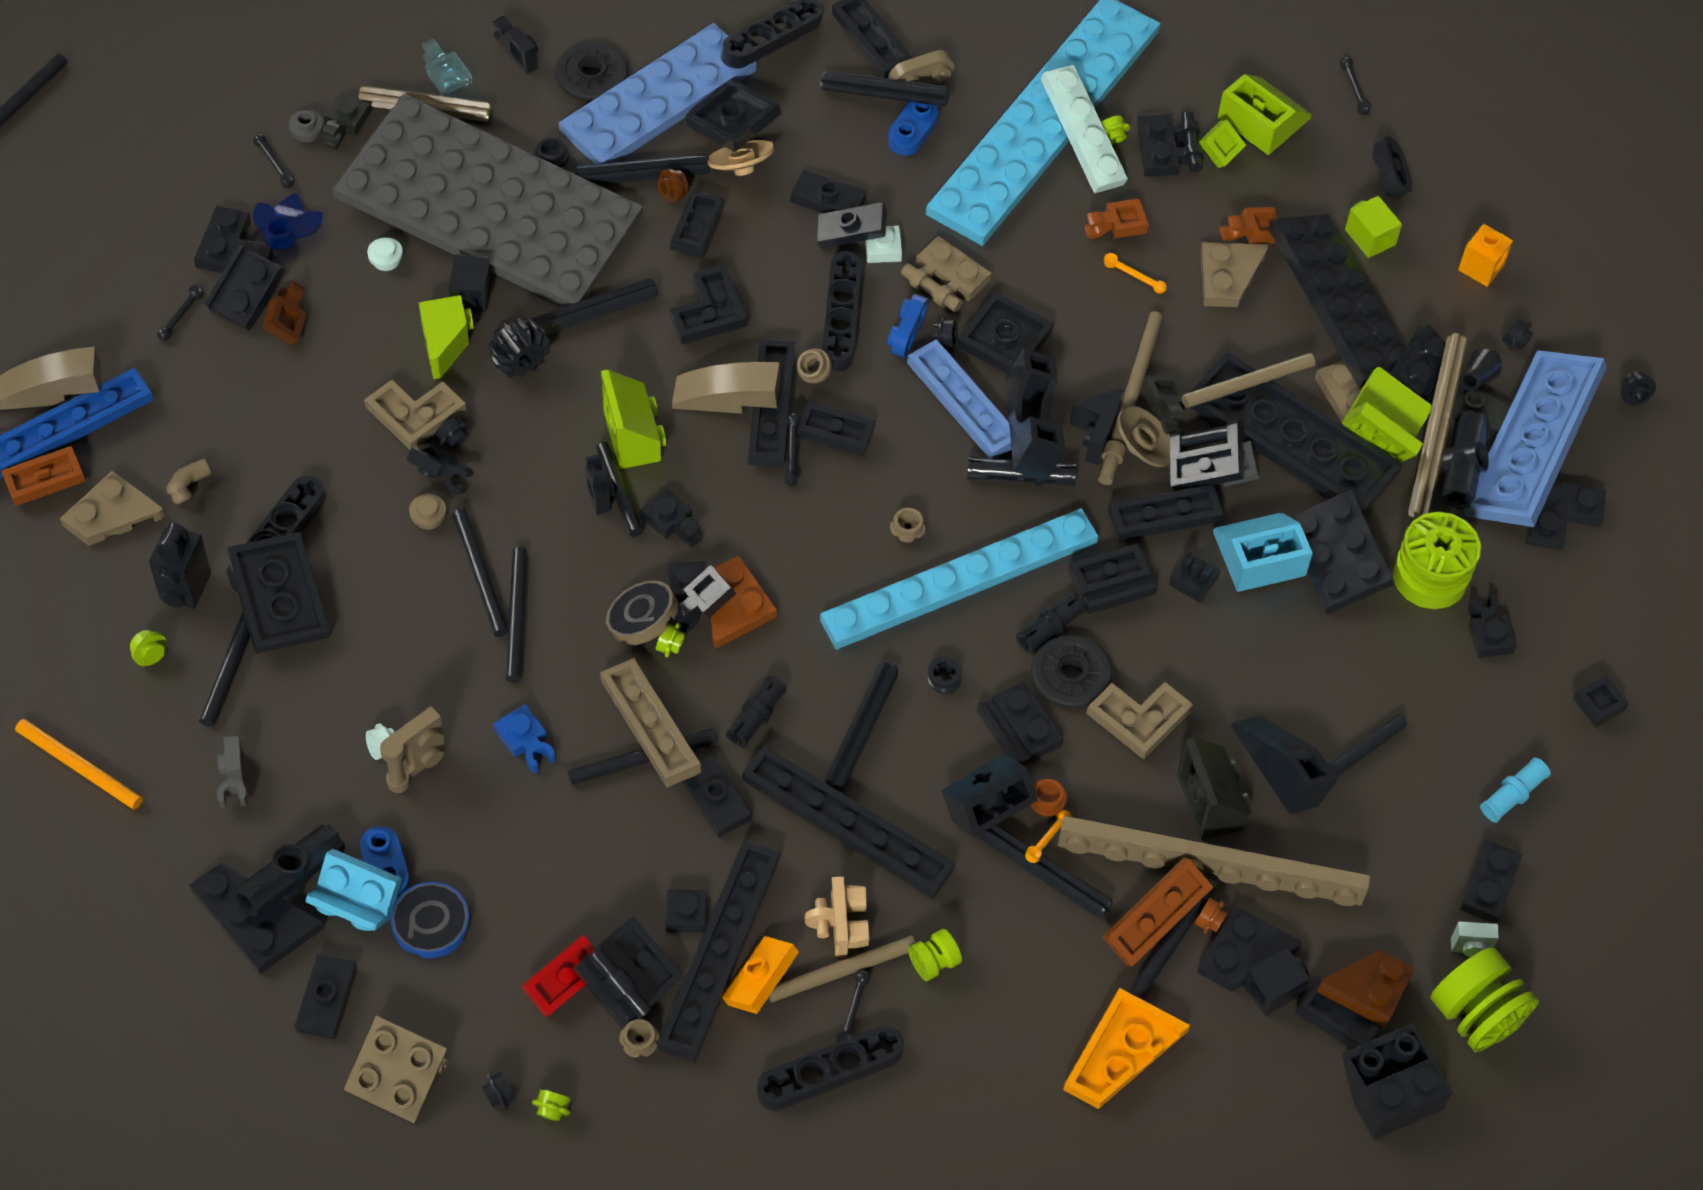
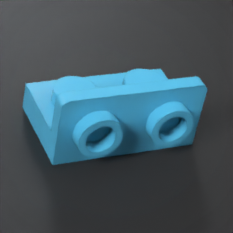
(355, 891)

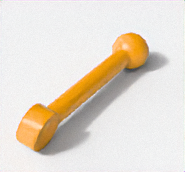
(1111, 261)
(1034, 852)

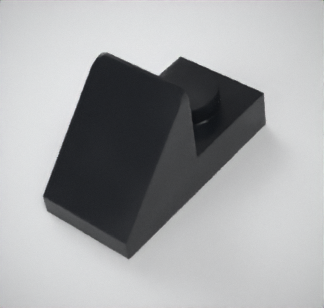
(1098, 418)

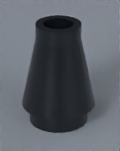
(1481, 368)

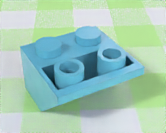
(1264, 550)

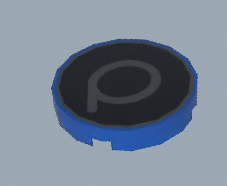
(430, 920)

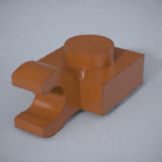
(1121, 217)
(1251, 222)

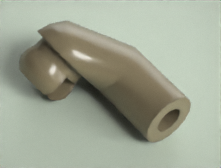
(184, 477)

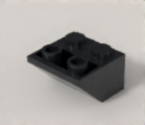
(1395, 1081)

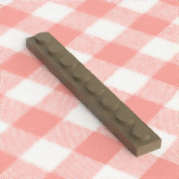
(1216, 861)

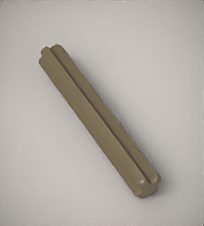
(452, 106)

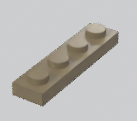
(650, 722)

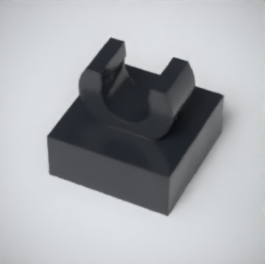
(1194, 577)

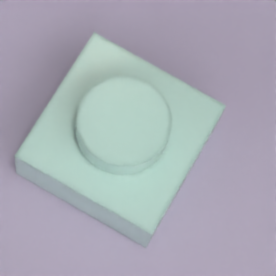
(885, 248)
(1473, 937)

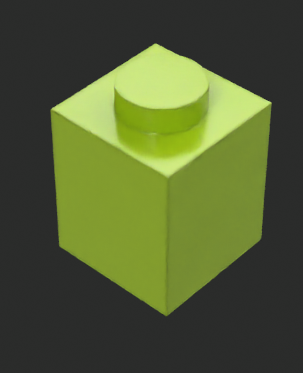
(1373, 226)

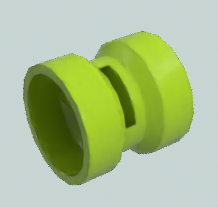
(935, 954)

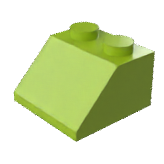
(631, 420)

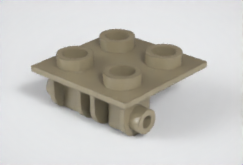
(396, 1069)

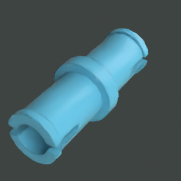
(1515, 790)

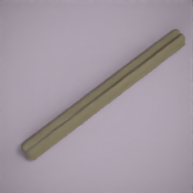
(1438, 426)

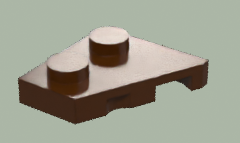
(1369, 986)

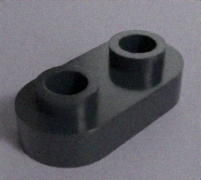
(1392, 167)

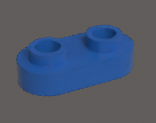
(918, 122)
(912, 315)
(386, 857)

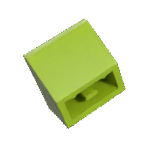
(1261, 112)

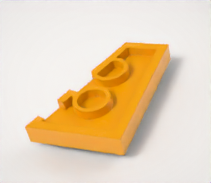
(1122, 1047)

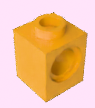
(1485, 255)

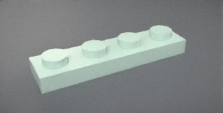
(1084, 129)

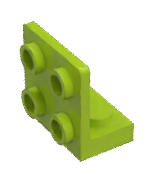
(1388, 415)

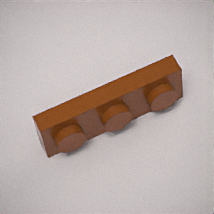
(1157, 912)

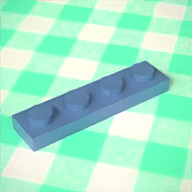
(962, 398)

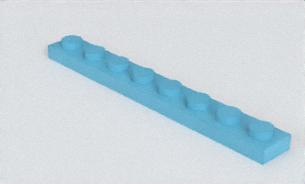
(958, 578)

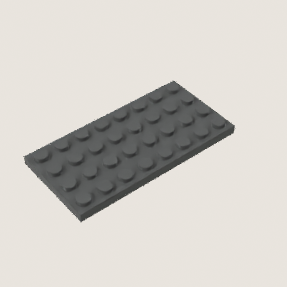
(488, 201)

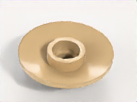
(743, 159)

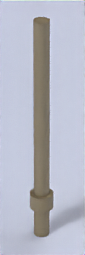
(1115, 448)

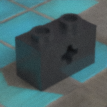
(989, 795)

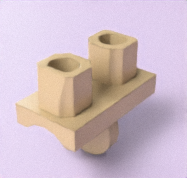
(846, 933)

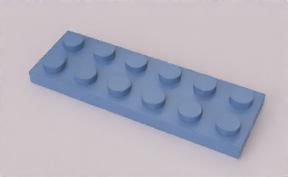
(652, 98)
(1536, 437)

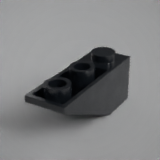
(1288, 763)

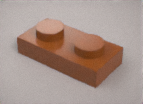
(43, 476)

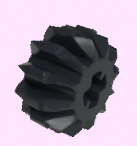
(519, 347)

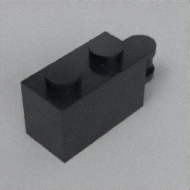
(180, 566)

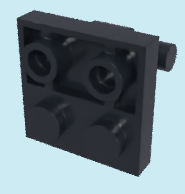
(627, 972)

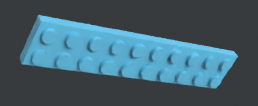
(1030, 131)

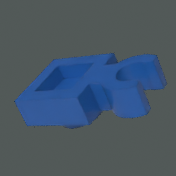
(524, 734)

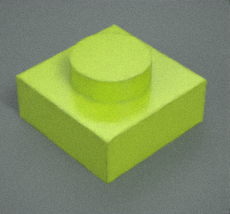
(1222, 143)

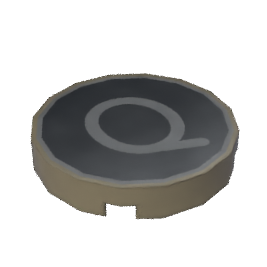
(641, 612)

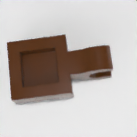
(284, 316)

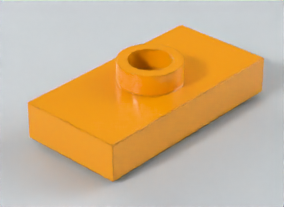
(760, 975)

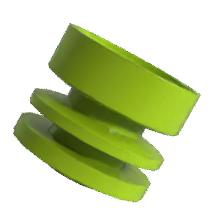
(1436, 560)
(1490, 1007)

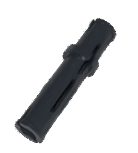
(1002, 470)

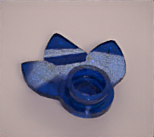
(286, 219)

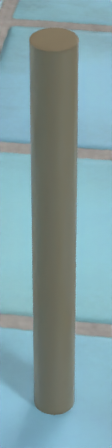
(1248, 380)
(841, 969)

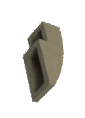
(50, 379)
(728, 387)

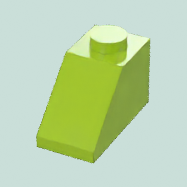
(445, 331)

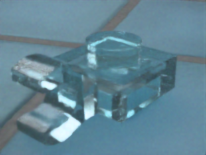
(444, 70)

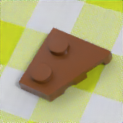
(744, 610)

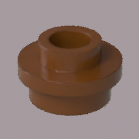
(672, 185)

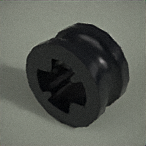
(952, 669)

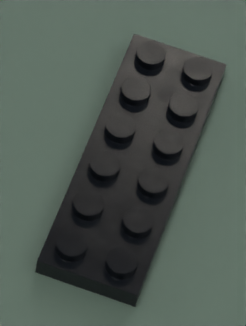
(1339, 294)
(1299, 436)

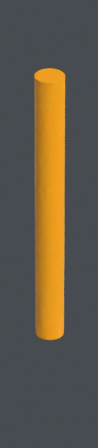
(78, 764)

